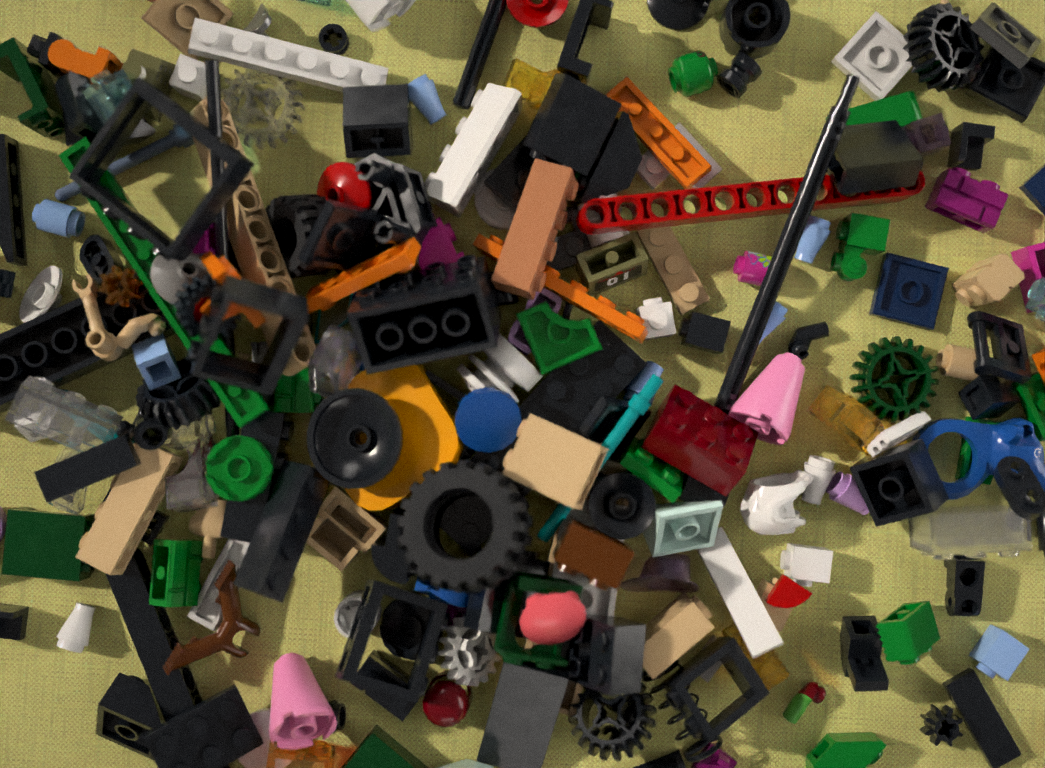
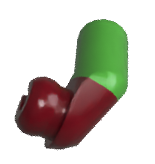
(802, 699)

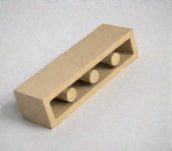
(127, 511)

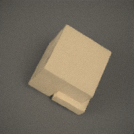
(343, 529)

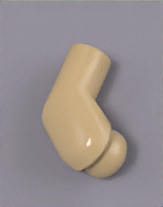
(139, 325)

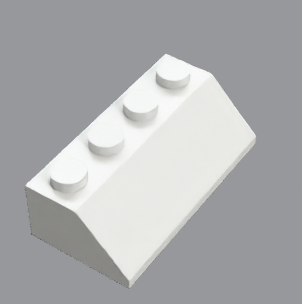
(474, 147)

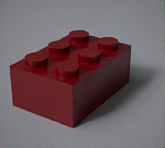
(700, 440)

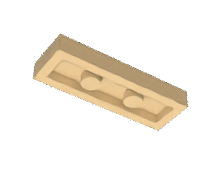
(673, 268)

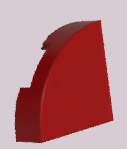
(787, 593)

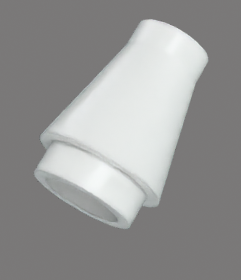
(822, 472)
(76, 629)

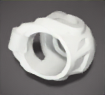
(769, 503)

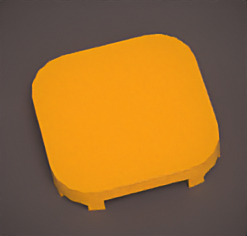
(427, 433)

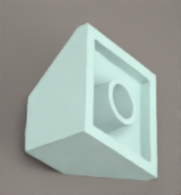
(683, 527)

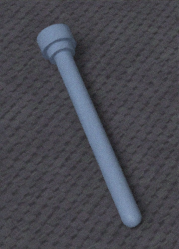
(176, 137)

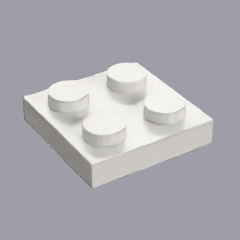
(875, 57)

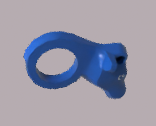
(988, 447)

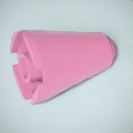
(772, 399)
(298, 705)

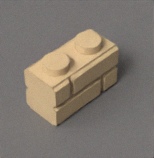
(987, 281)

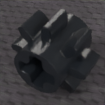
(949, 726)

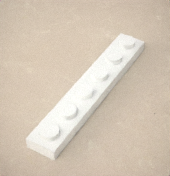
(281, 57)

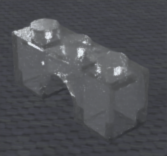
(190, 487)

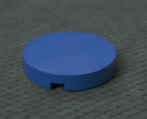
(487, 419)

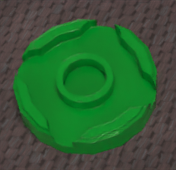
(239, 468)

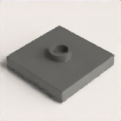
(1006, 35)

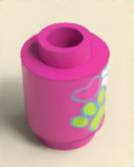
(751, 267)

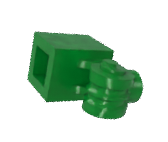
(858, 235)

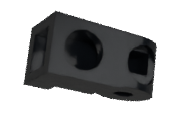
(964, 585)

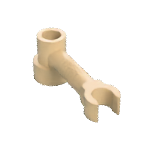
(99, 339)

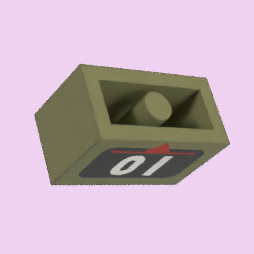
(612, 264)

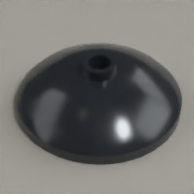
(336, 442)

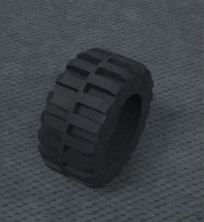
(423, 520)

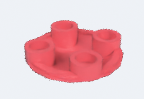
(552, 617)

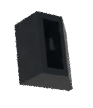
(377, 120)
(608, 655)

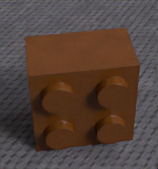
(592, 554)

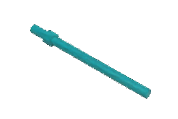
(637, 405)

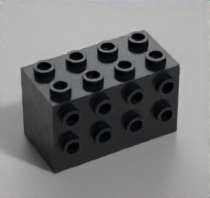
(426, 315)

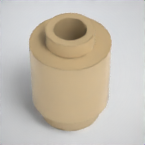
(956, 362)

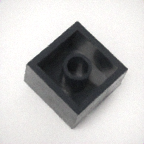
(899, 483)

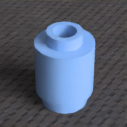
(58, 218)

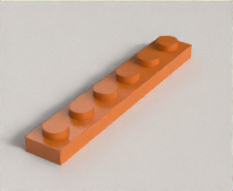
(575, 294)

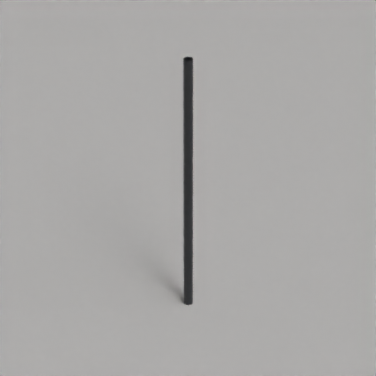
(220, 221)

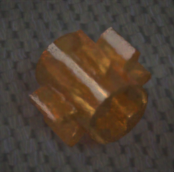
(110, 282)

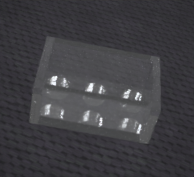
(970, 532)

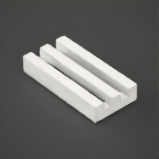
(898, 433)

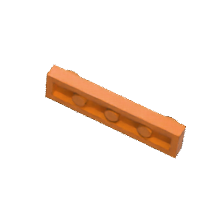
(660, 135)
(396, 259)

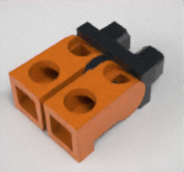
(62, 56)

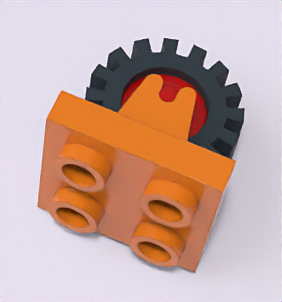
(196, 299)

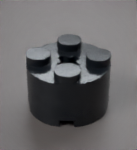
(755, 39)

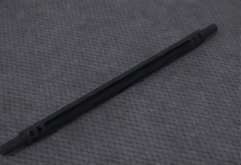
(787, 245)

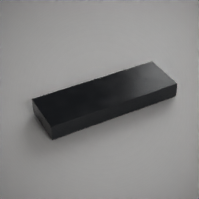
(87, 468)
(981, 718)

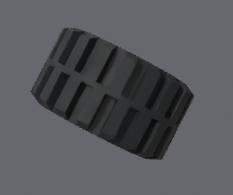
(292, 222)

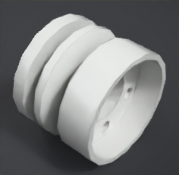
(501, 370)

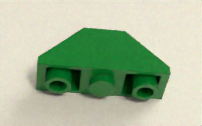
(846, 751)

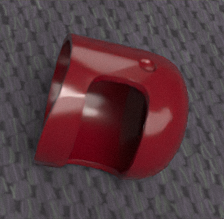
(446, 702)

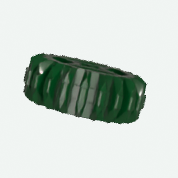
(890, 367)

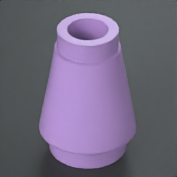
(845, 491)

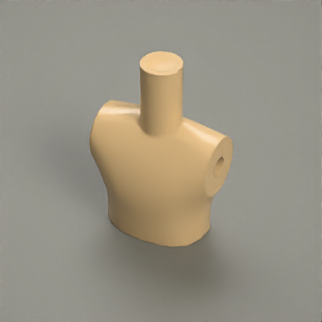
(208, 524)

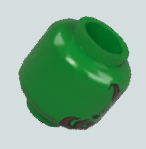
(692, 73)

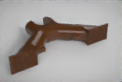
(223, 638)

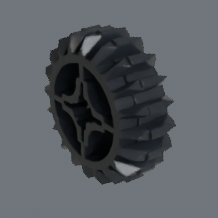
(943, 47)
(178, 401)
(603, 724)

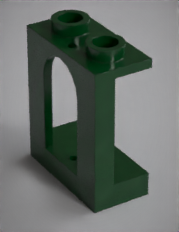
(505, 644)

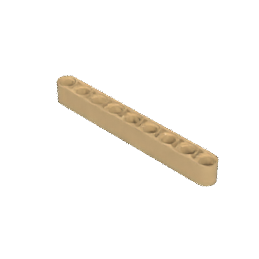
(254, 239)

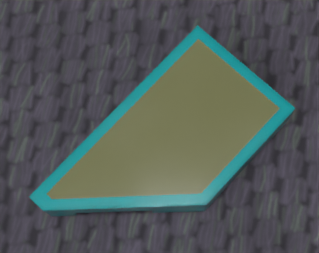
(334, 316)

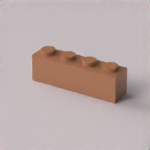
(534, 229)

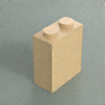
(554, 461)
(674, 632)

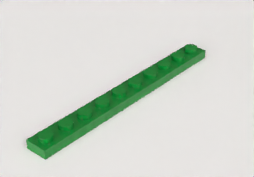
(241, 403)

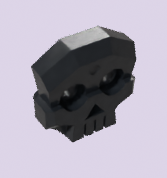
(401, 201)

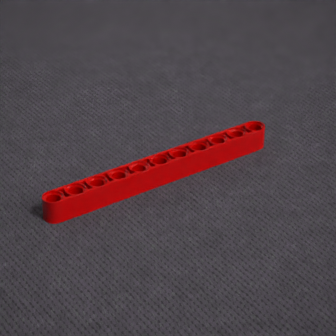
(735, 199)

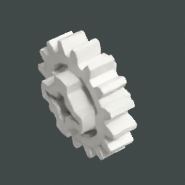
(468, 653)

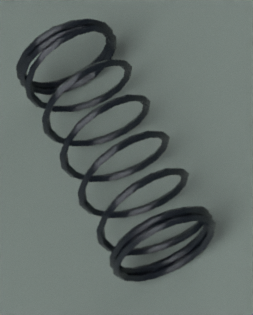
(699, 744)

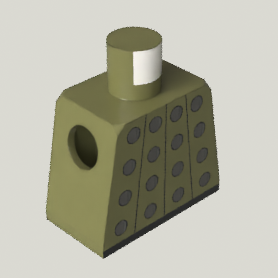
(151, 70)

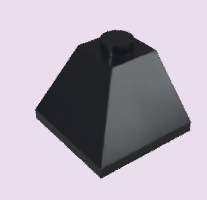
(127, 713)

